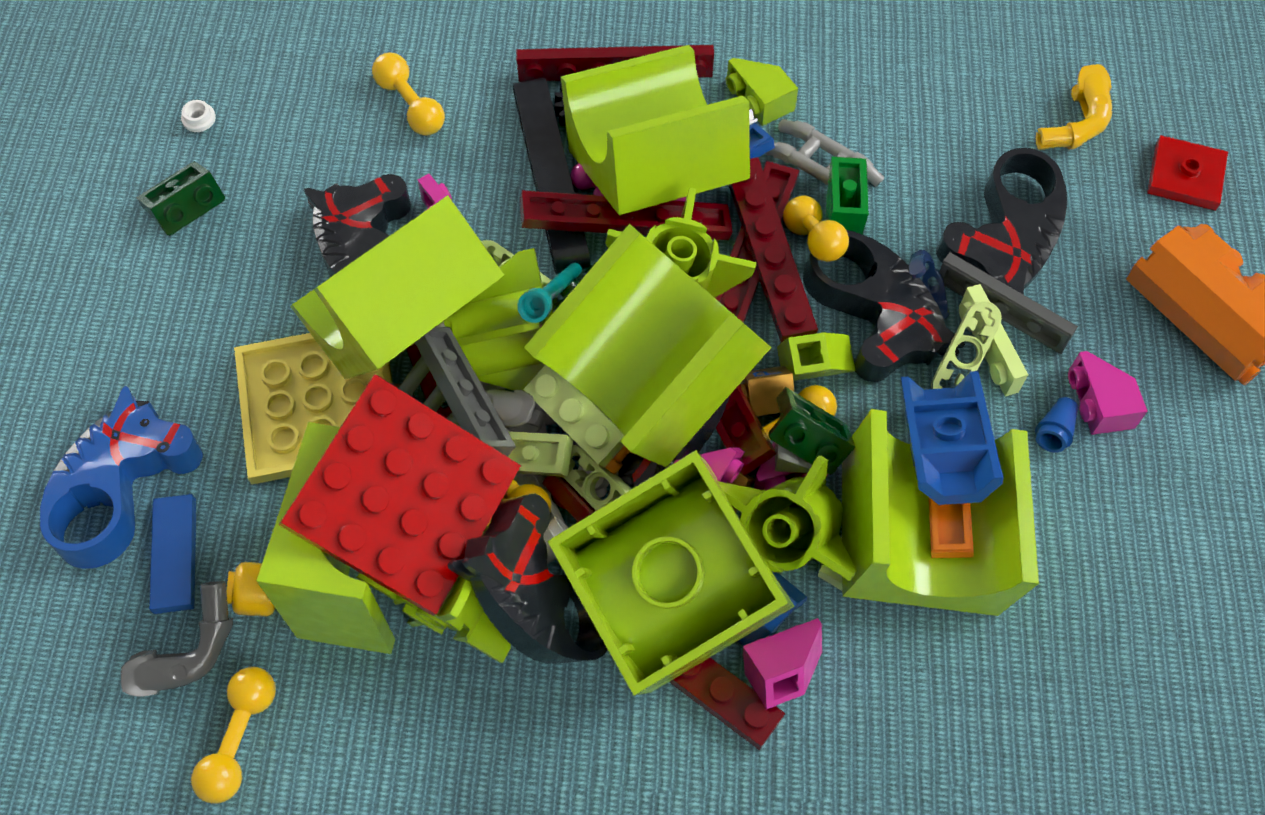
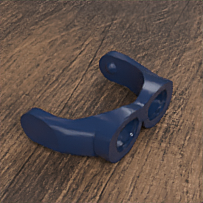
(918, 269)

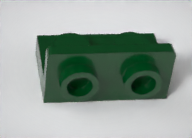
(182, 197)
(810, 431)

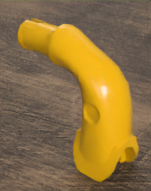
(1096, 106)

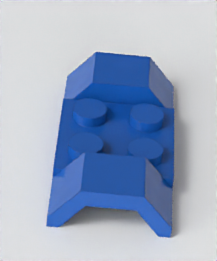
(952, 441)

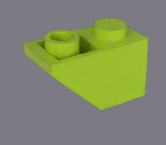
(764, 86)
(816, 355)

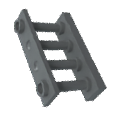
(457, 386)

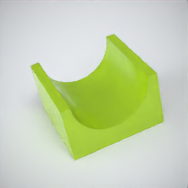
(649, 132)
(398, 290)
(647, 347)
(890, 529)
(669, 574)
(310, 585)

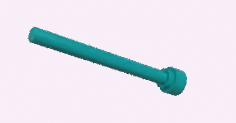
(537, 302)

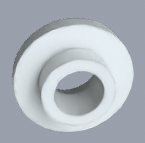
(197, 116)

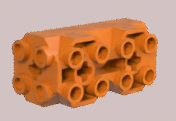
(1200, 289)

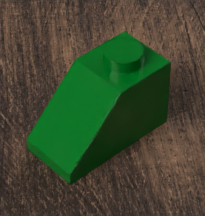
(848, 193)

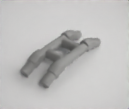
(815, 140)

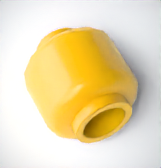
(245, 592)

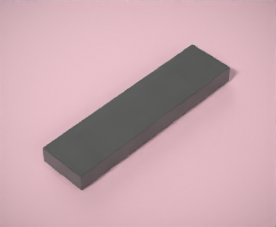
(1014, 307)

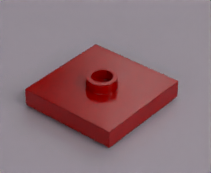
(1188, 172)

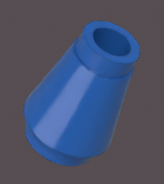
(1057, 427)

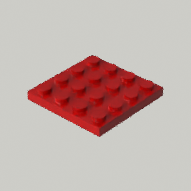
(400, 494)

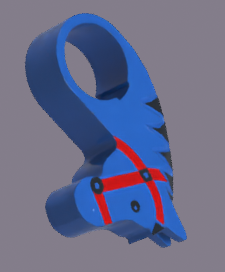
(102, 470)

